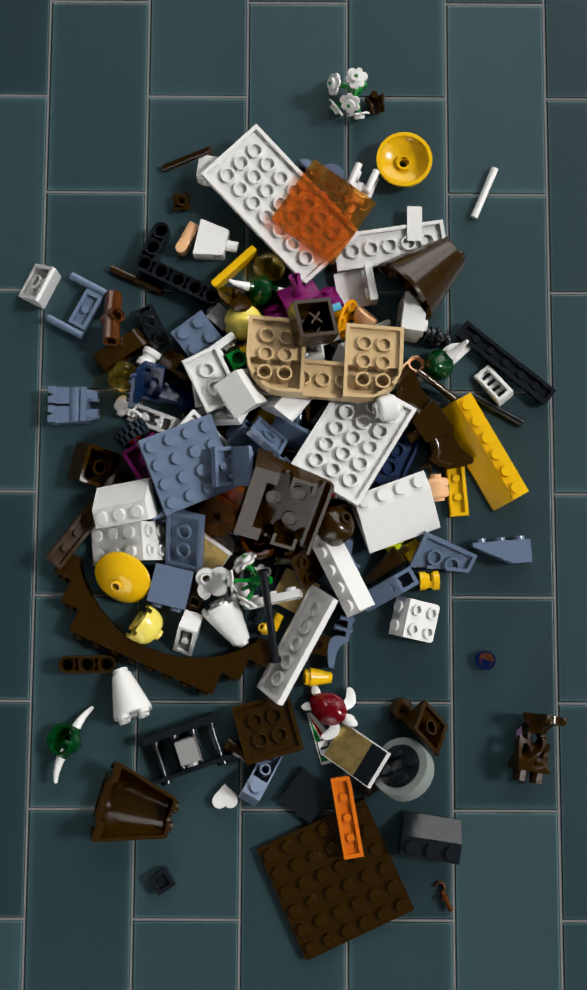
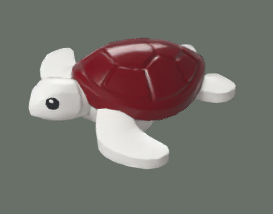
(331, 710)

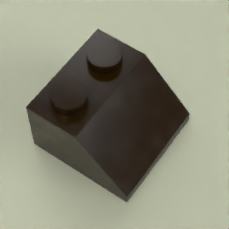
(92, 464)

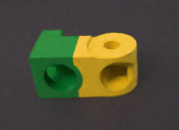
(236, 358)

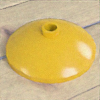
(406, 149)
(122, 577)

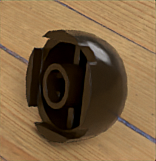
(336, 526)

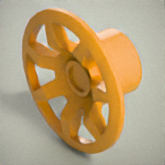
(343, 316)

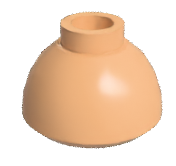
(363, 316)

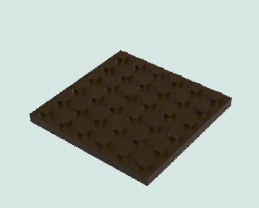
(330, 896)

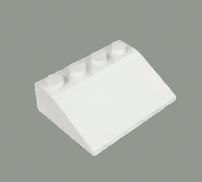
(396, 512)

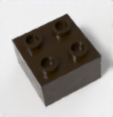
(312, 321)

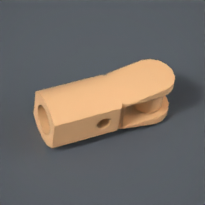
(187, 239)

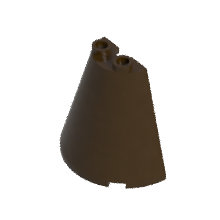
(426, 272)
(131, 808)

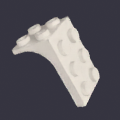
(140, 539)

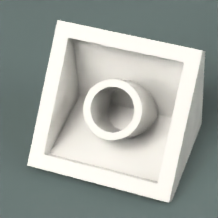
(40, 285)
(239, 393)

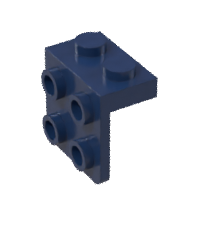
(146, 383)

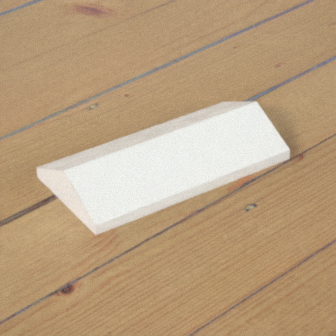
(285, 407)

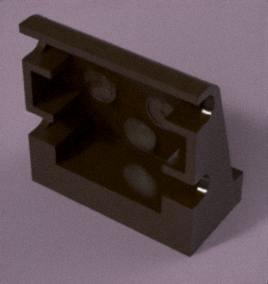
(282, 503)

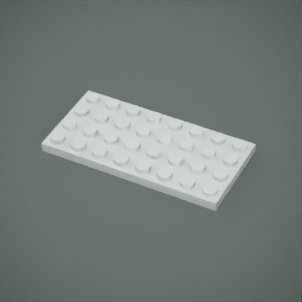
(254, 182)

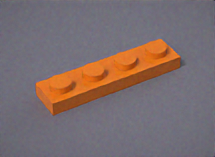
(347, 817)

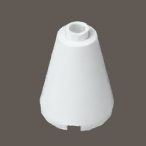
(228, 620)

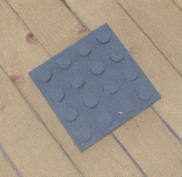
(182, 463)

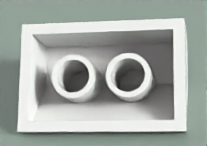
(124, 503)

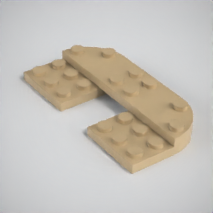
(369, 367)

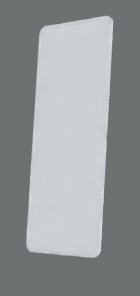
(414, 223)

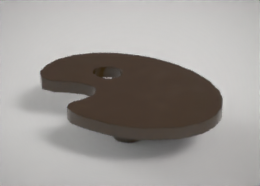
(234, 299)

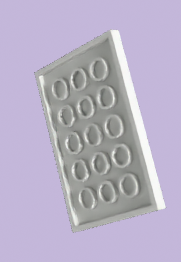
(351, 446)

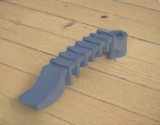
(337, 641)

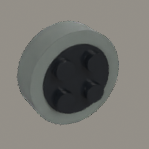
(407, 770)

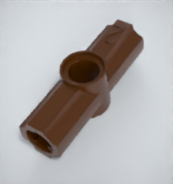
(112, 318)

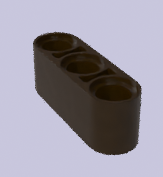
(128, 346)
(78, 664)

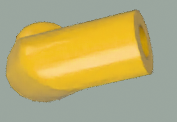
(262, 627)

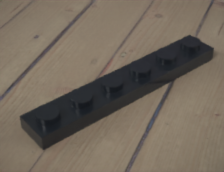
(505, 363)

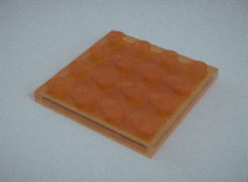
(323, 212)

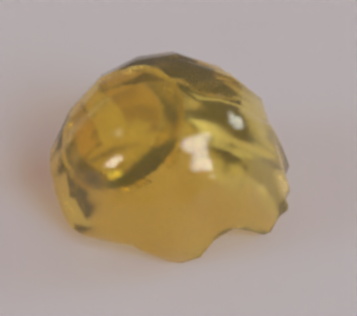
(269, 265)
(119, 376)

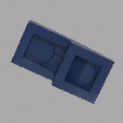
(179, 396)

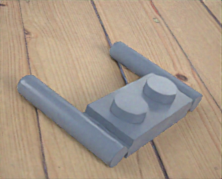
(85, 309)

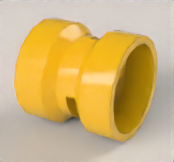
(429, 580)

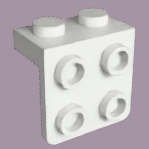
(414, 619)

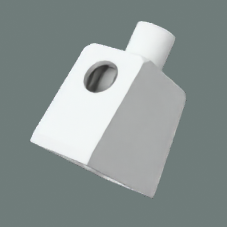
(213, 242)

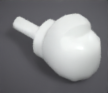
(121, 406)

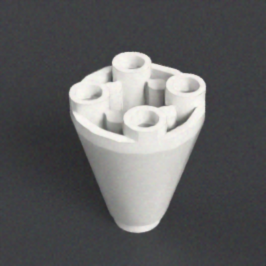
(128, 697)

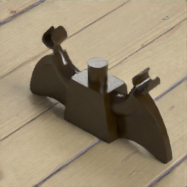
(431, 426)

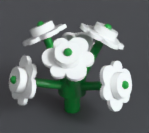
(351, 101)
(241, 586)

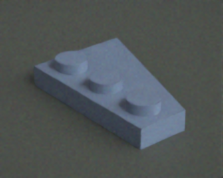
(441, 554)

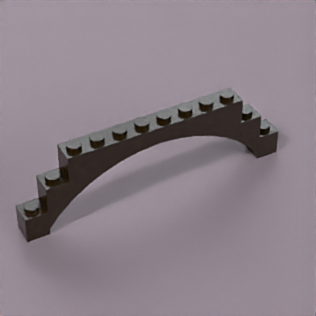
(96, 626)

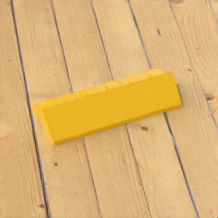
(491, 464)

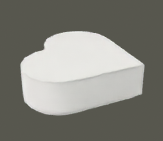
(225, 797)

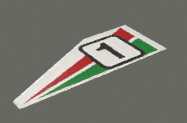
(321, 744)

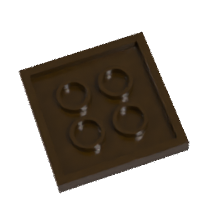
(266, 730)

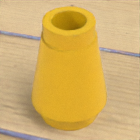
(316, 677)

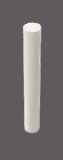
(484, 192)

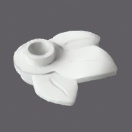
(214, 584)

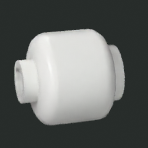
(387, 408)

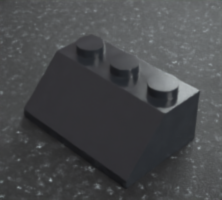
(430, 837)

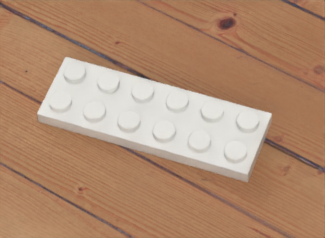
(384, 244)
(297, 644)

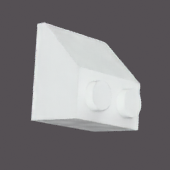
(411, 317)

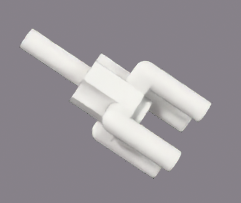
(368, 188)

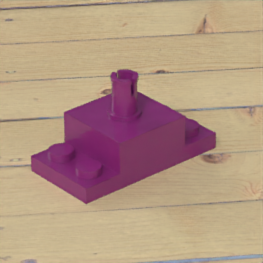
(300, 291)

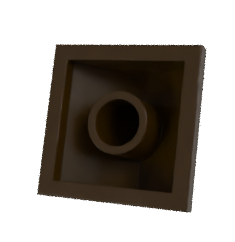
(427, 726)

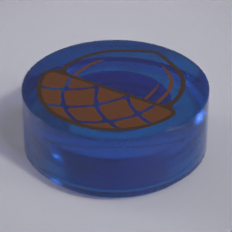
(485, 660)

